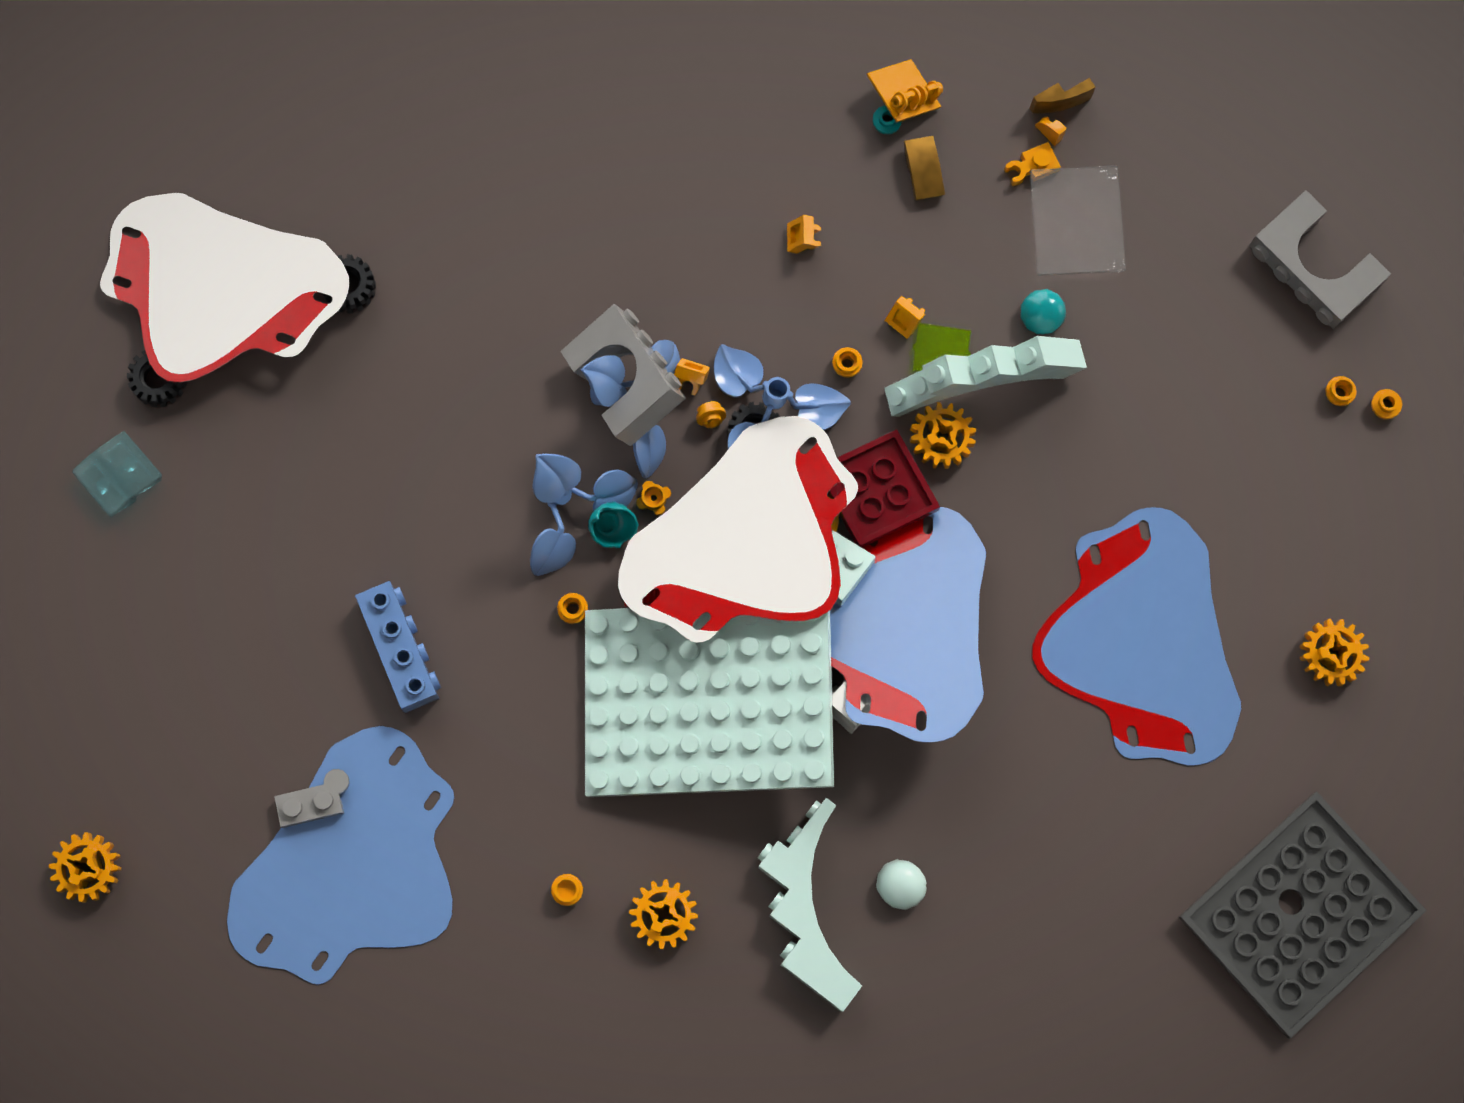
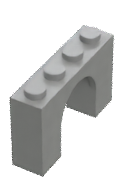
(1328, 298)
(653, 390)

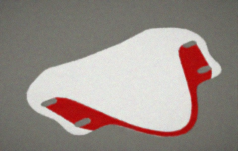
(217, 284)
(745, 536)

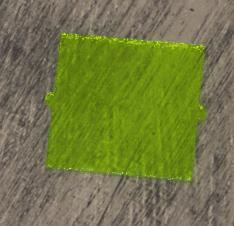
(937, 341)

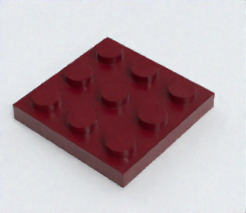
(889, 490)

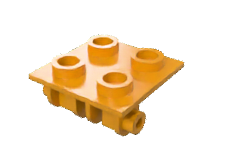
(905, 90)

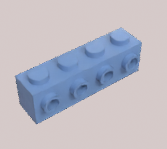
(397, 647)

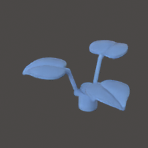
(741, 371)
(607, 387)
(554, 484)

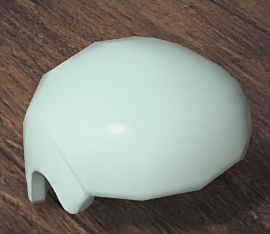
(901, 884)

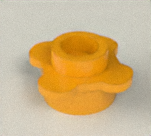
(649, 490)

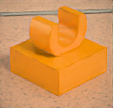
(801, 234)
(905, 316)
(691, 372)

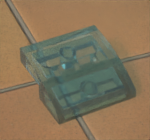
(117, 473)

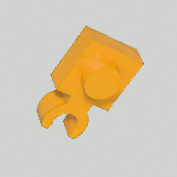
(1036, 158)

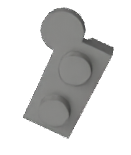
(313, 802)

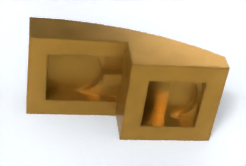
(1055, 98)
(924, 167)

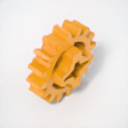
(932, 442)
(1335, 665)
(78, 878)
(670, 900)

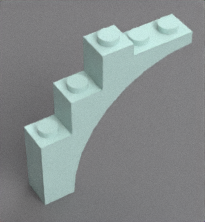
(989, 367)
(791, 868)

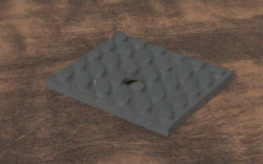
(1344, 923)

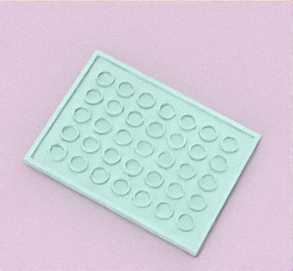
(708, 713)

